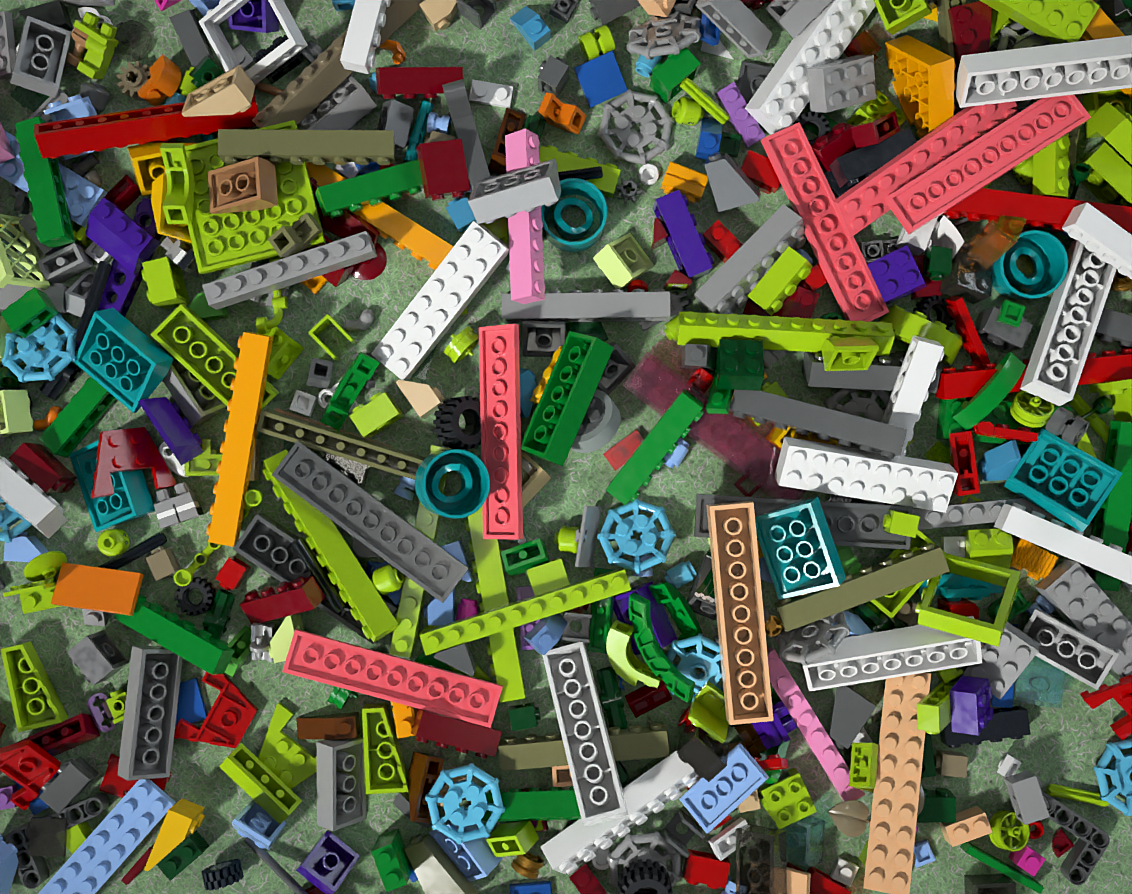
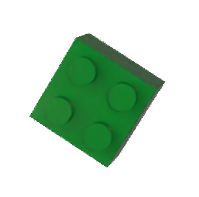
(669, 75)

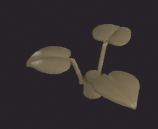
(852, 814)

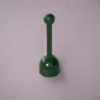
(1080, 173)
(1098, 408)

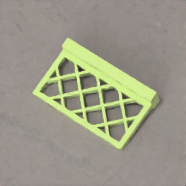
(7, 266)

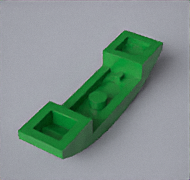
(348, 390)
(991, 394)
(679, 610)

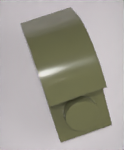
(295, 238)

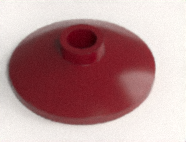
(373, 267)

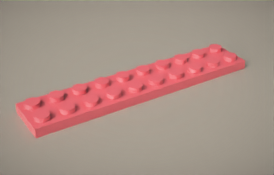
(985, 160)
(866, 199)
(813, 201)
(501, 430)
(392, 678)

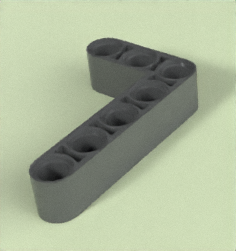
(466, 130)
(1084, 843)
(37, 864)

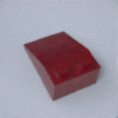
(799, 304)

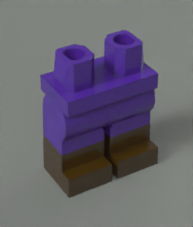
(764, 735)

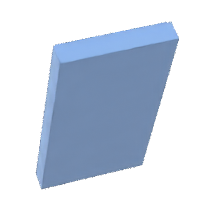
(716, 799)

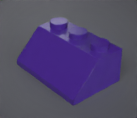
(255, 17)
(120, 235)
(172, 428)
(660, 622)

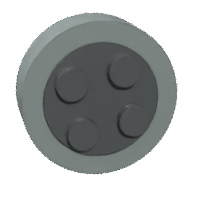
(598, 425)

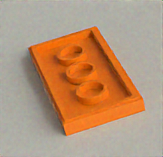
(97, 589)

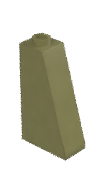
(435, 868)

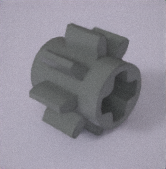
(634, 191)

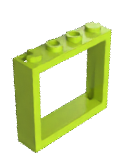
(963, 625)

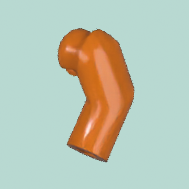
(395, 47)
(50, 417)

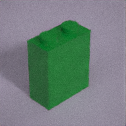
(392, 860)

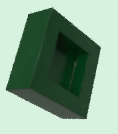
(730, 144)

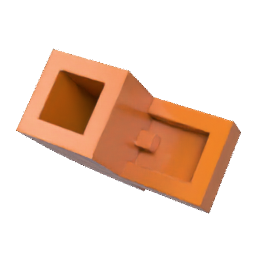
(163, 81)
(561, 115)

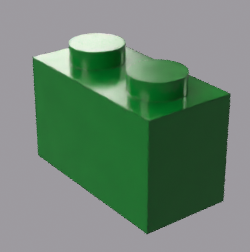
(29, 312)
(525, 556)

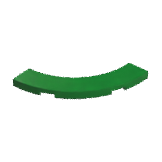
(651, 651)

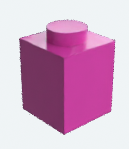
(1027, 859)

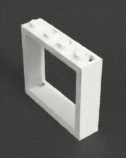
(270, 62)

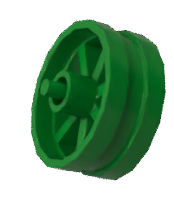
(340, 696)

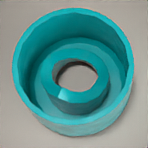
(583, 188)
(1049, 265)
(473, 489)

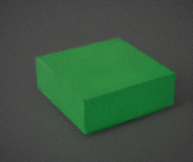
(1011, 313)

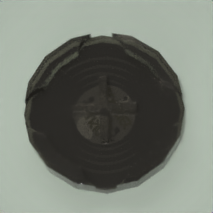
(134, 41)

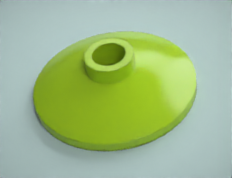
(44, 566)

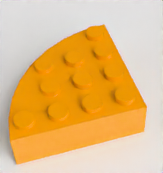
(922, 82)

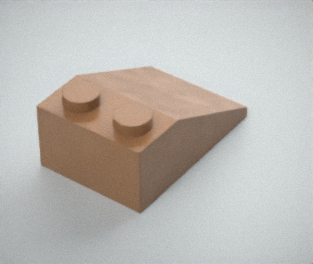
(243, 186)

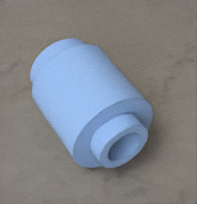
(678, 454)

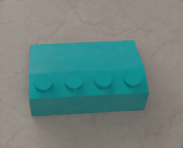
(122, 358)
(1062, 480)
(130, 495)
(799, 549)

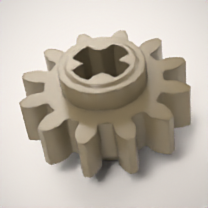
(129, 83)

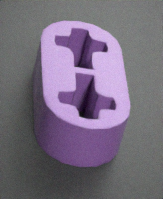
(96, 714)

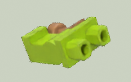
(99, 46)

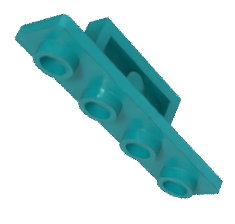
(957, 586)

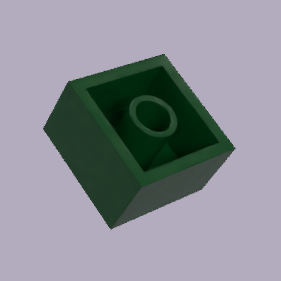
(740, 364)

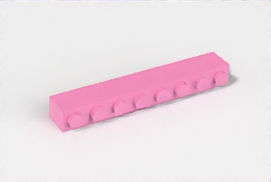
(525, 227)
(811, 728)

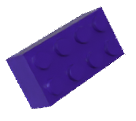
(682, 236)

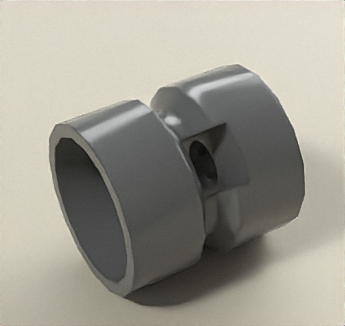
(1065, 424)

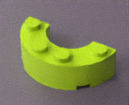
(908, 324)

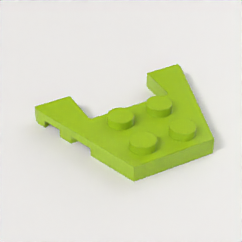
(283, 754)

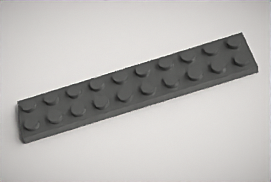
(370, 521)
(848, 522)

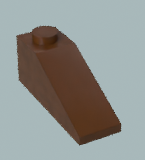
(511, 123)
(329, 726)
(422, 776)

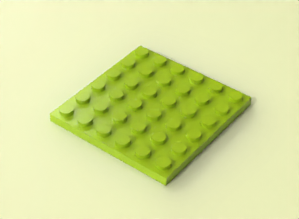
(243, 237)

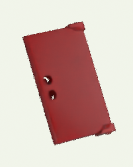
(116, 785)

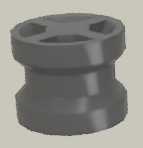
(311, 52)

